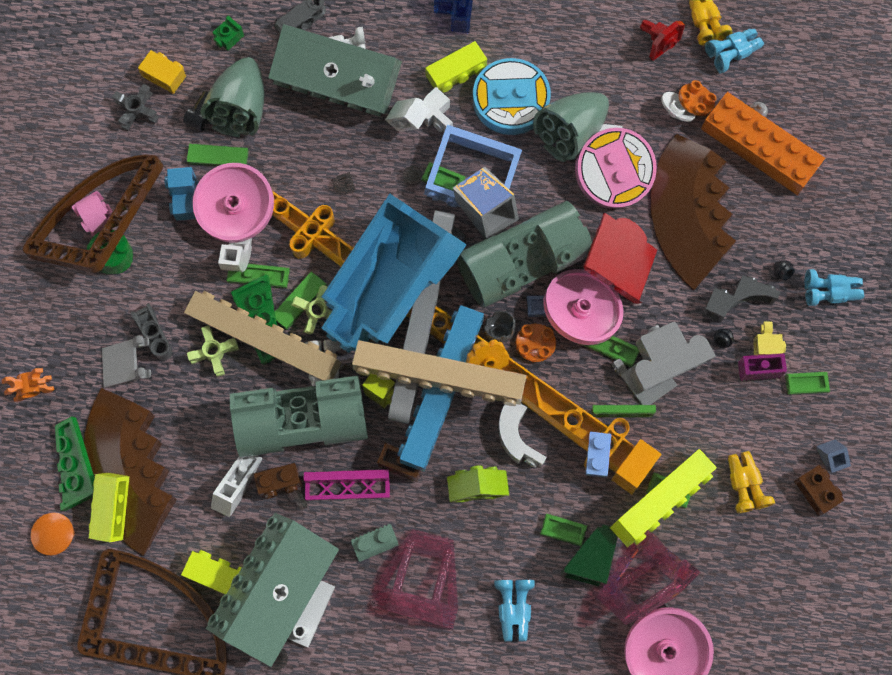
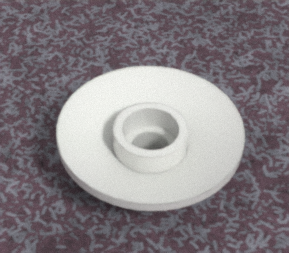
(672, 104)

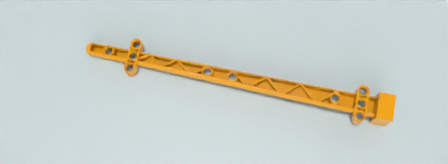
(627, 461)

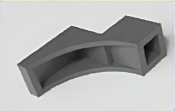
(746, 290)

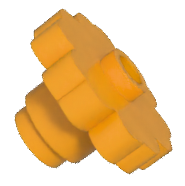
(489, 354)

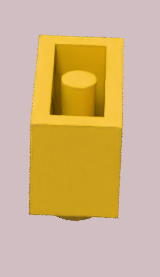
(162, 71)

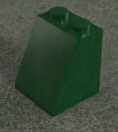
(593, 559)

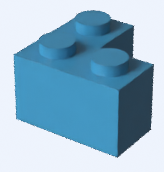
(181, 187)

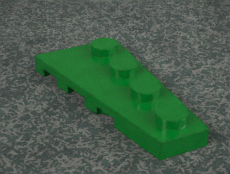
(258, 301)
(74, 465)

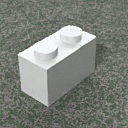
(407, 114)

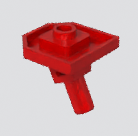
(663, 36)

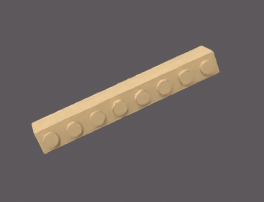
(263, 337)
(439, 372)

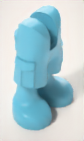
(736, 44)
(838, 286)
(514, 614)

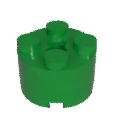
(120, 258)

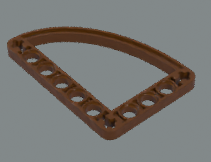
(95, 258)
(142, 651)

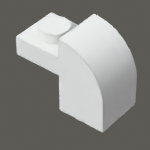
(438, 104)

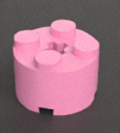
(92, 212)

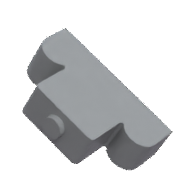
(667, 356)

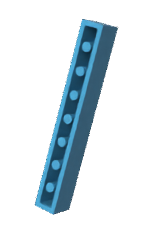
(435, 405)

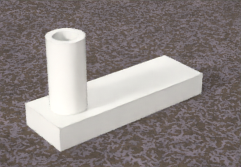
(311, 616)

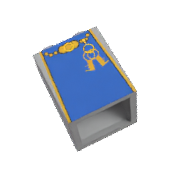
(486, 202)

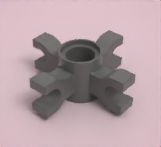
(135, 100)

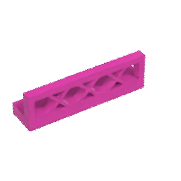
(347, 477)

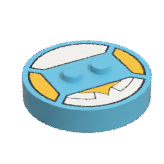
(510, 95)

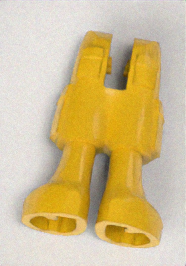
(704, 13)
(746, 477)

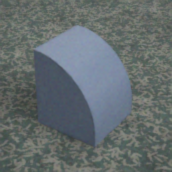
(834, 455)

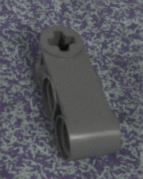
(302, 15)
(147, 321)

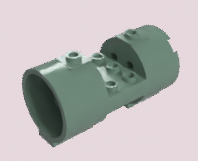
(524, 253)
(273, 419)

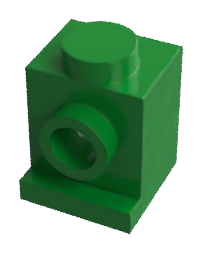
(229, 39)

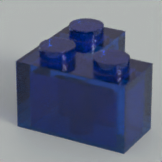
(460, 10)

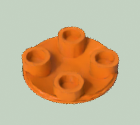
(697, 98)
(535, 342)
(52, 534)

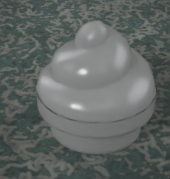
(760, 108)

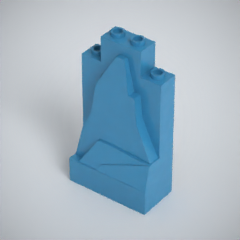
(386, 274)

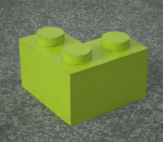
(477, 484)

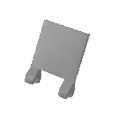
(121, 362)
(646, 397)

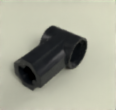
(193, 115)

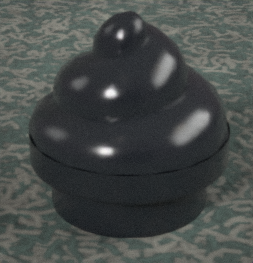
(784, 270)
(723, 338)

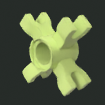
(307, 306)
(199, 355)

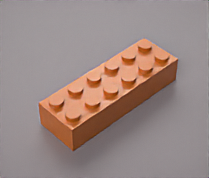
(762, 143)

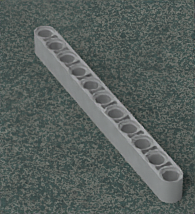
(418, 334)

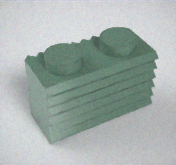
(374, 542)

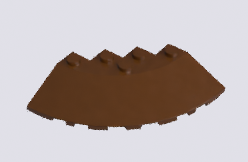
(688, 209)
(120, 446)

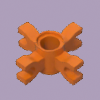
(27, 385)

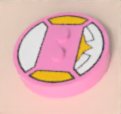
(615, 168)

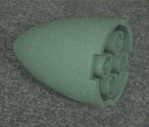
(236, 99)
(573, 120)

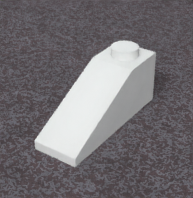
(234, 485)

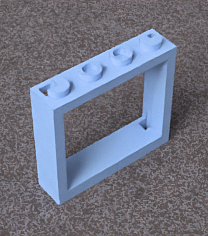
(474, 142)

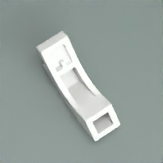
(235, 256)
(510, 438)

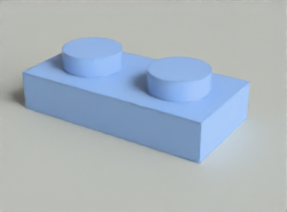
(598, 454)

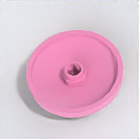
(224, 188)
(583, 307)
(667, 627)

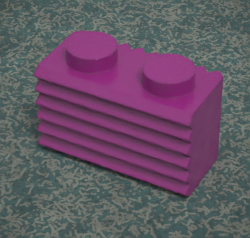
(762, 367)

